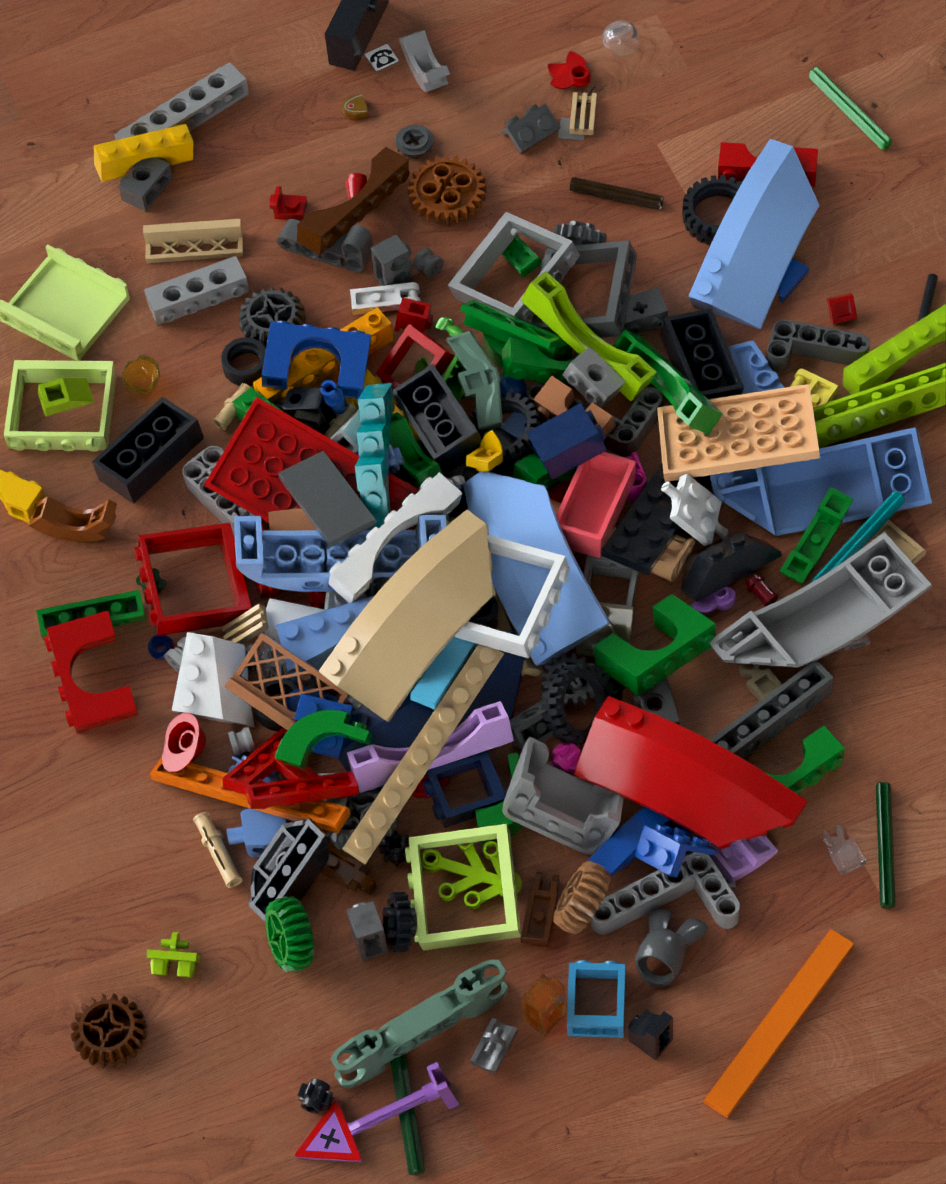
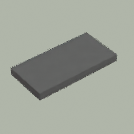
(326, 499)

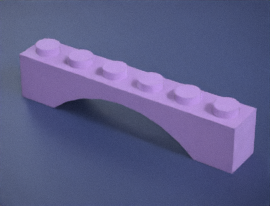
(481, 731)

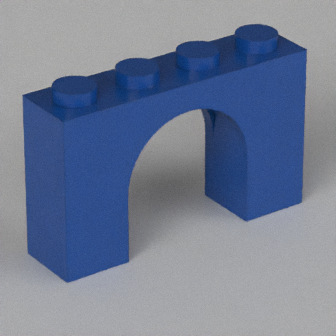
(289, 340)

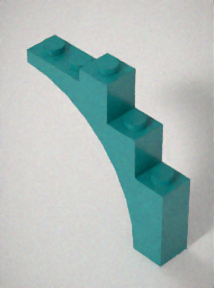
(371, 469)

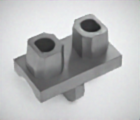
(493, 1046)

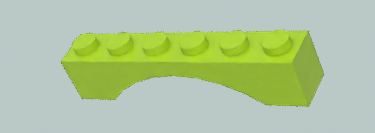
(551, 304)
(884, 360)

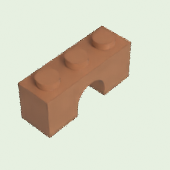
(557, 398)

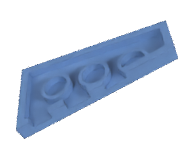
(753, 368)

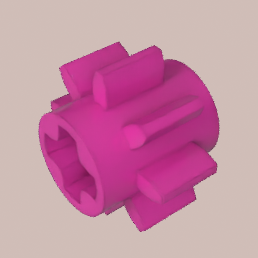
(566, 757)

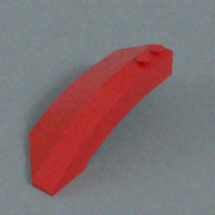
(683, 776)

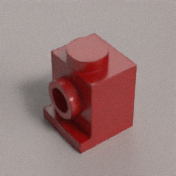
(414, 313)

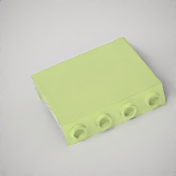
(65, 304)

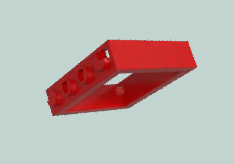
(187, 539)

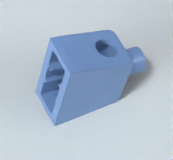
(256, 831)

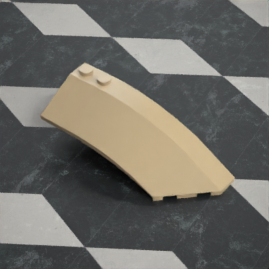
(414, 617)

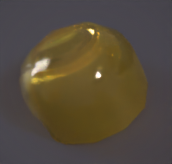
(141, 375)

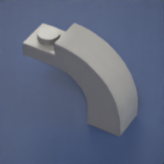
(422, 62)

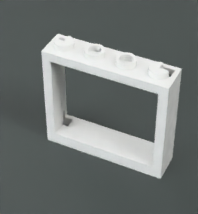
(540, 614)

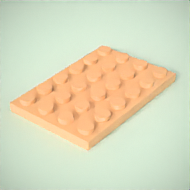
(751, 434)

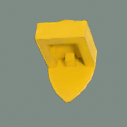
(487, 455)

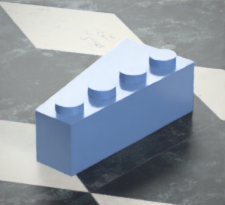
(317, 634)

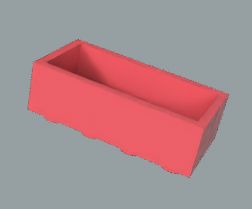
(595, 502)

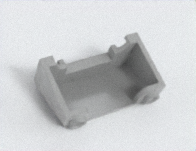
(559, 803)

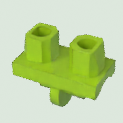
(186, 960)

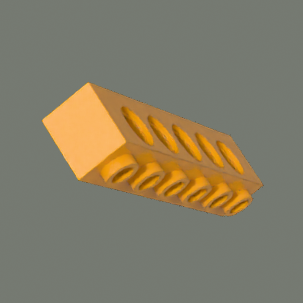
(318, 365)

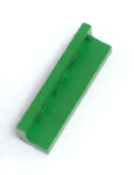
(502, 326)

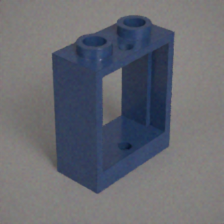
(467, 812)

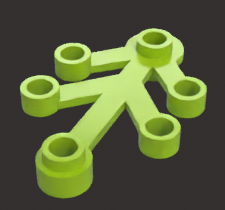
(474, 874)

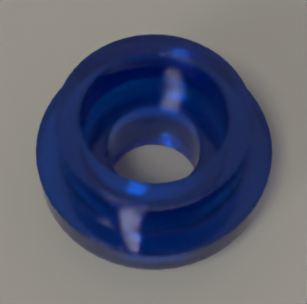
(158, 641)

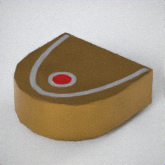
(355, 107)

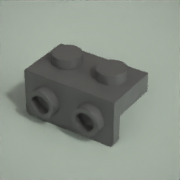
(531, 128)

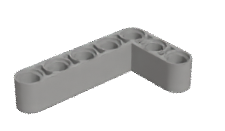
(667, 892)

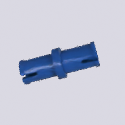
(333, 397)

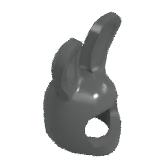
(666, 946)

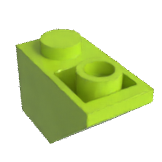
(64, 395)

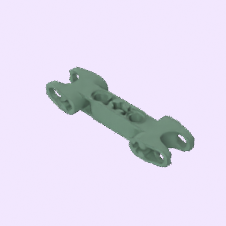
(374, 1049)

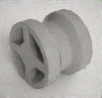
(241, 742)

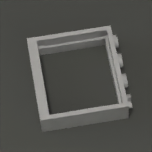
(494, 245)

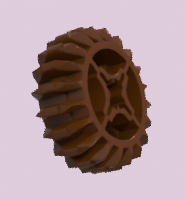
(128, 1036)

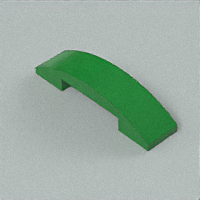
(817, 536)

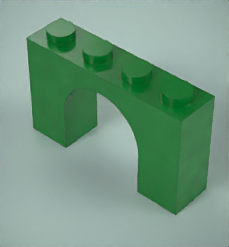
(643, 669)

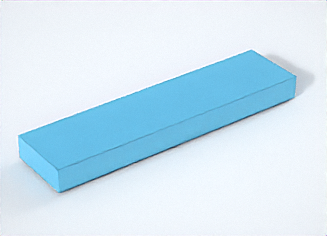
(442, 672)

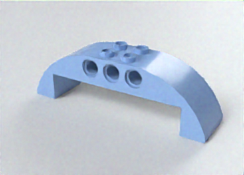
(304, 559)

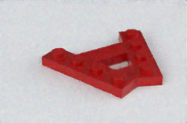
(301, 787)

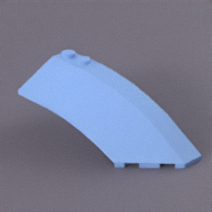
(757, 238)
(526, 516)

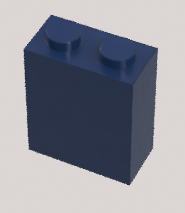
(567, 440)

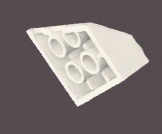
(201, 681)

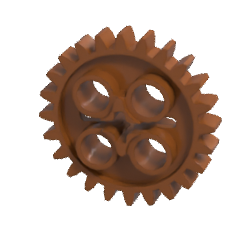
(446, 189)

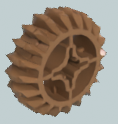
(581, 897)

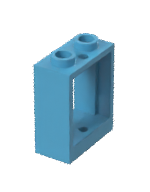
(596, 1024)

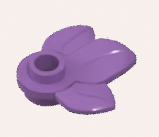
(720, 600)

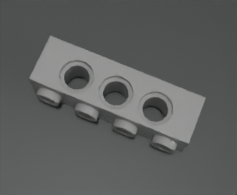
(196, 290)

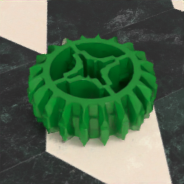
(289, 934)

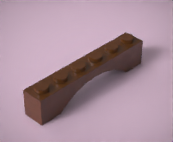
(325, 226)

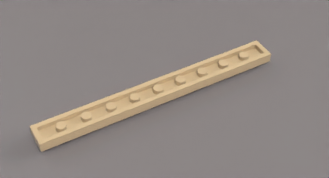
(422, 753)

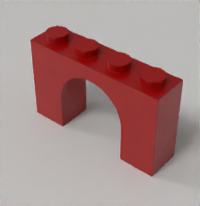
(86, 708)

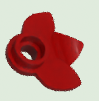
(570, 73)

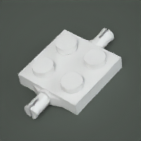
(695, 509)

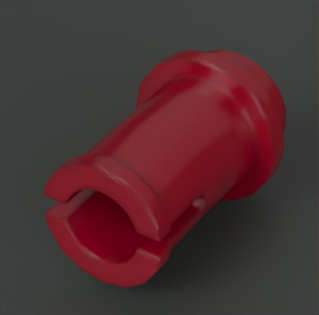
(761, 590)

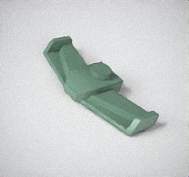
(479, 380)

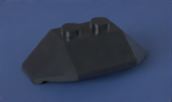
(725, 563)
(288, 864)

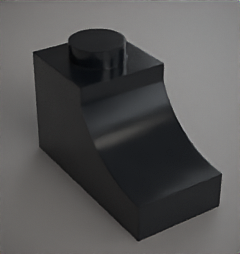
(651, 1032)

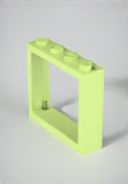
(44, 371)
(473, 935)

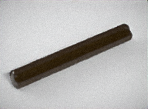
(616, 193)

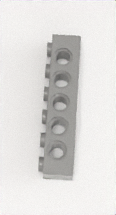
(194, 104)

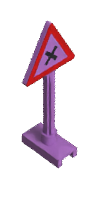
(334, 1137)

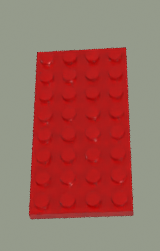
(270, 443)

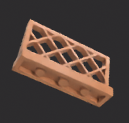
(264, 702)

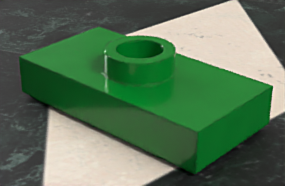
(521, 257)

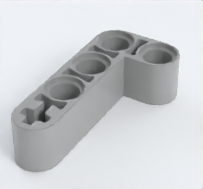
(202, 467)

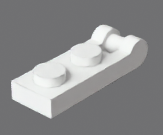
(384, 297)

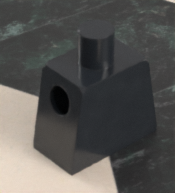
(307, 400)

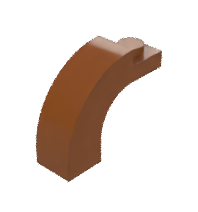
(72, 523)

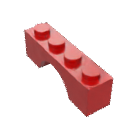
(737, 161)

